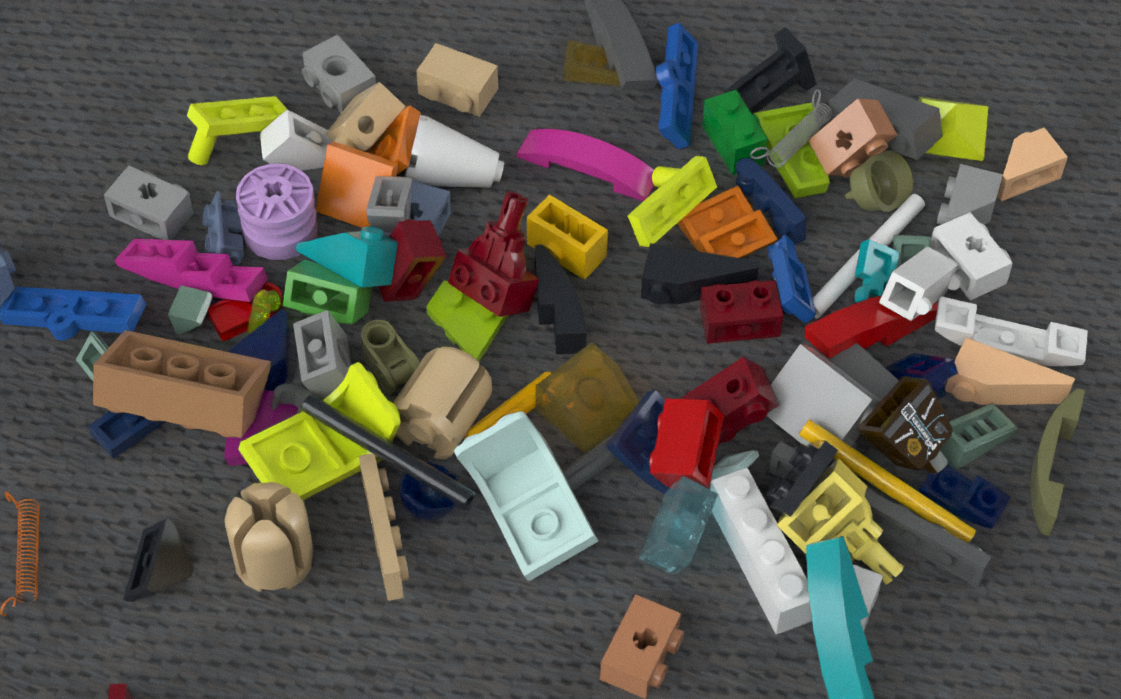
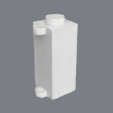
(920, 283)

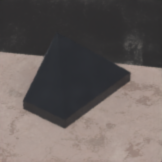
(158, 561)

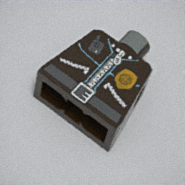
(909, 426)

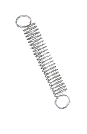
(805, 140)

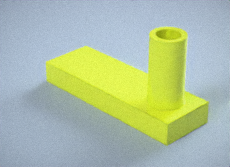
(229, 118)
(676, 196)

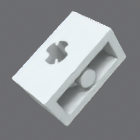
(980, 259)

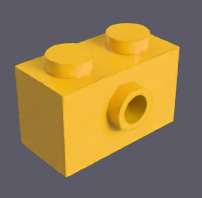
(568, 236)

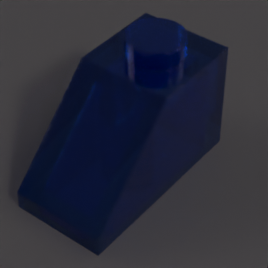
(272, 344)

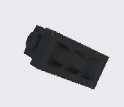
(776, 73)

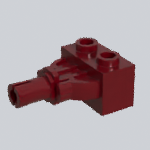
(495, 264)

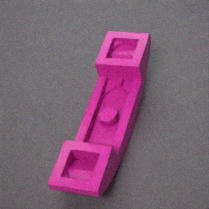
(590, 157)

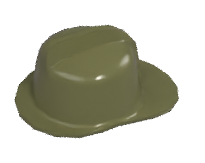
(881, 182)

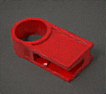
(232, 316)

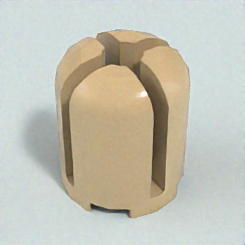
(442, 400)
(269, 536)

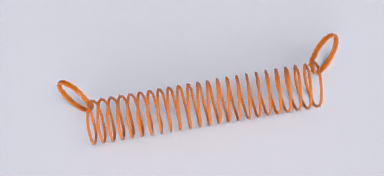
(37, 548)

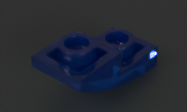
(971, 500)

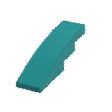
(836, 617)

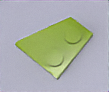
(464, 320)

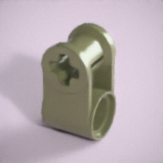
(393, 360)

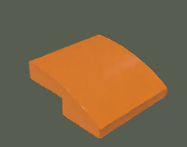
(727, 226)

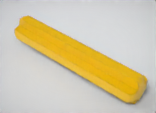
(522, 401)

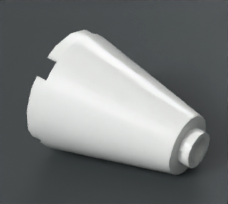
(450, 158)

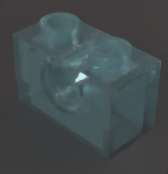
(678, 526)

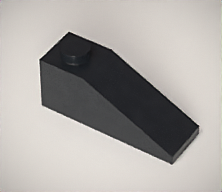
(679, 274)

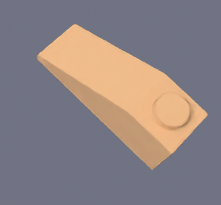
(1004, 379)

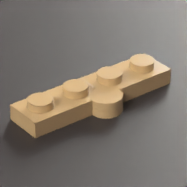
(386, 538)

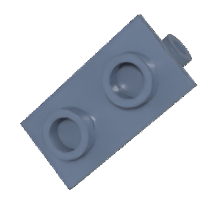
(222, 219)

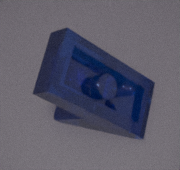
(927, 367)

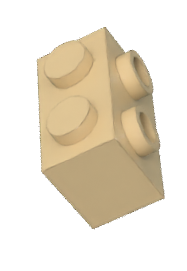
(457, 80)

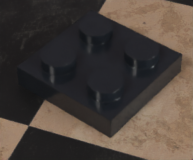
(807, 467)

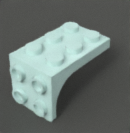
(527, 494)

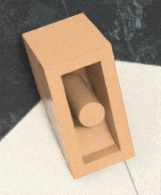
(1031, 163)

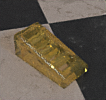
(578, 67)

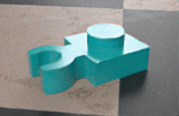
(875, 267)

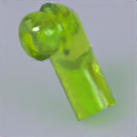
(262, 304)

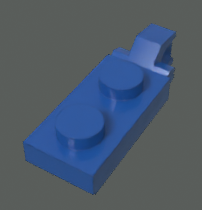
(791, 280)

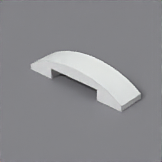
(1051, 347)

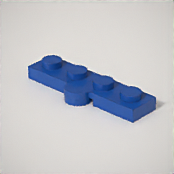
(678, 83)
(72, 310)

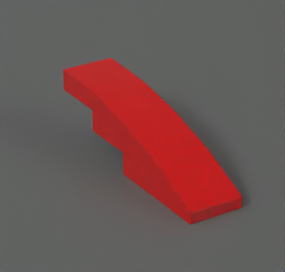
(862, 324)

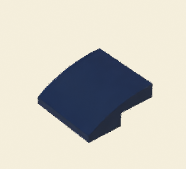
(638, 438)

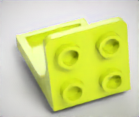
(310, 454)

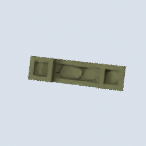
(1045, 493)

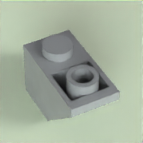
(972, 192)

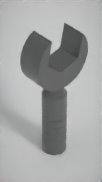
(291, 393)

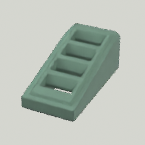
(961, 452)

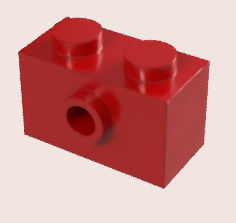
(686, 441)

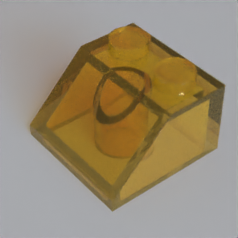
(586, 398)

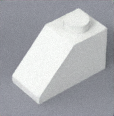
(294, 142)

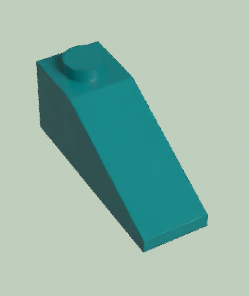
(358, 256)

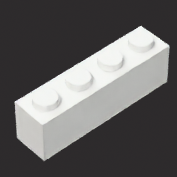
(761, 551)

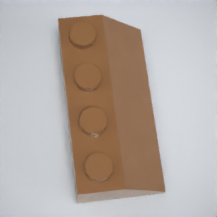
(180, 383)

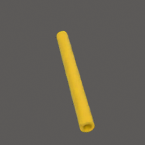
(889, 483)

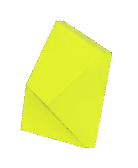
(962, 129)

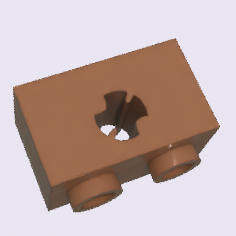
(853, 137)
(625, 661)

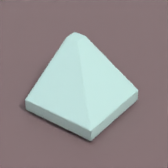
(734, 463)

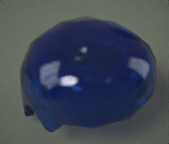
(423, 501)

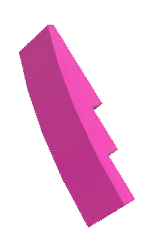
(180, 264)

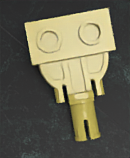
(836, 509)

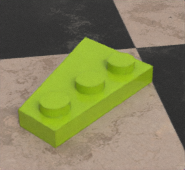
(803, 170)

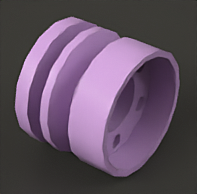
(276, 210)

